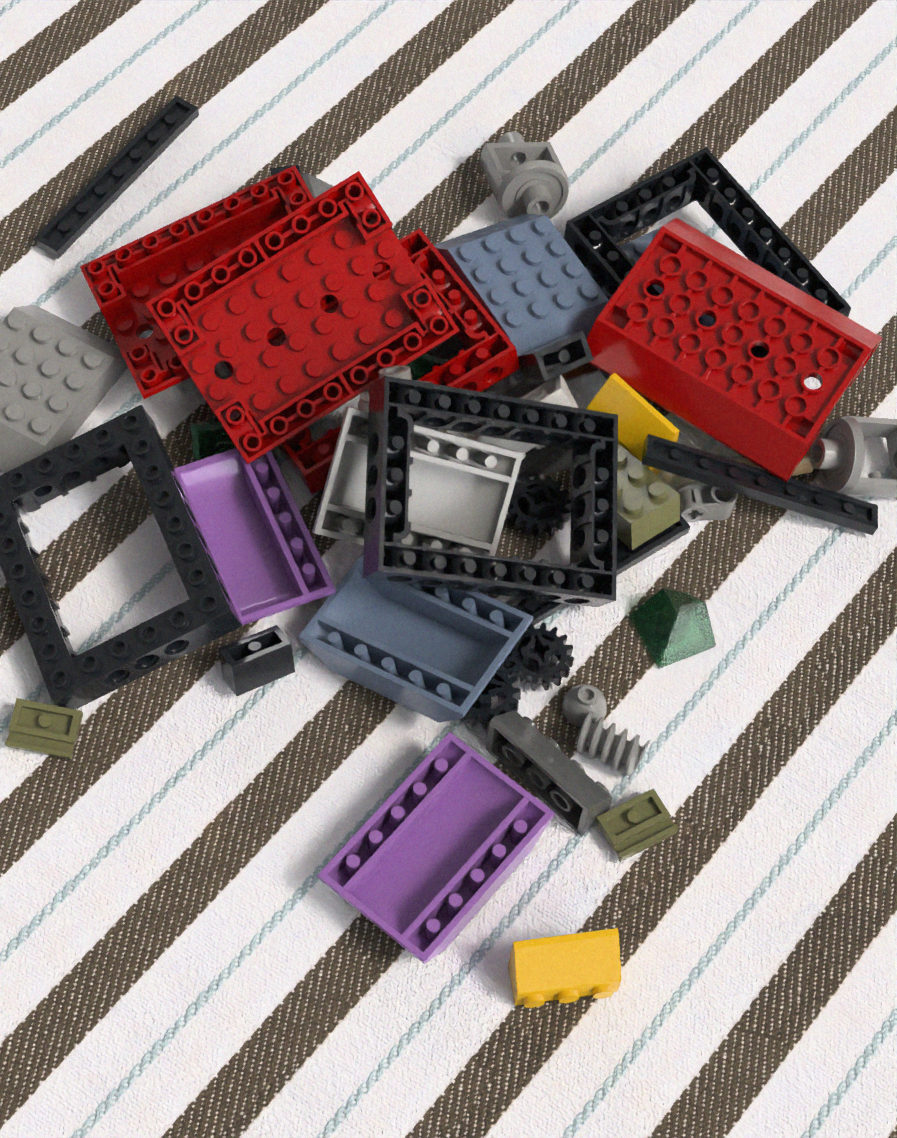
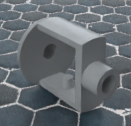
(524, 176)
(842, 455)

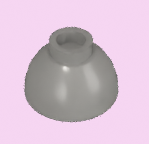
(581, 701)

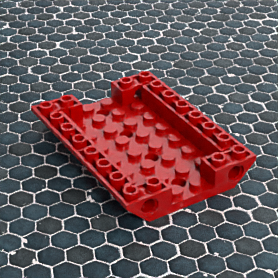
(157, 261)
(279, 285)
(709, 371)

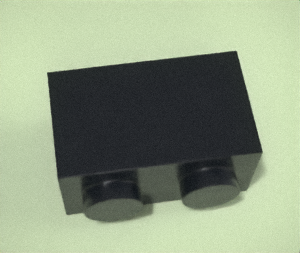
(555, 358)
(256, 660)

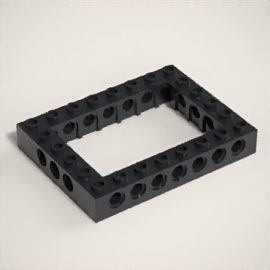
(700, 179)
(591, 436)
(203, 618)

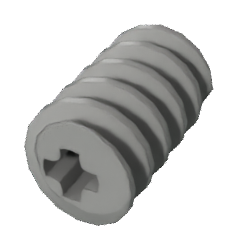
(610, 744)

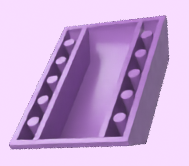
(255, 534)
(438, 848)

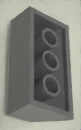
(547, 771)

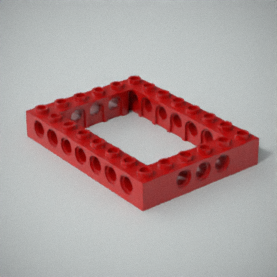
(485, 362)

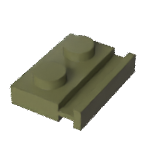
(44, 728)
(636, 825)

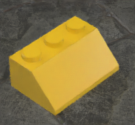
(634, 414)
(565, 967)

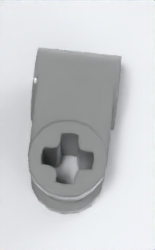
(705, 502)

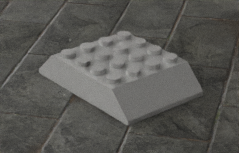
(48, 381)
(455, 483)

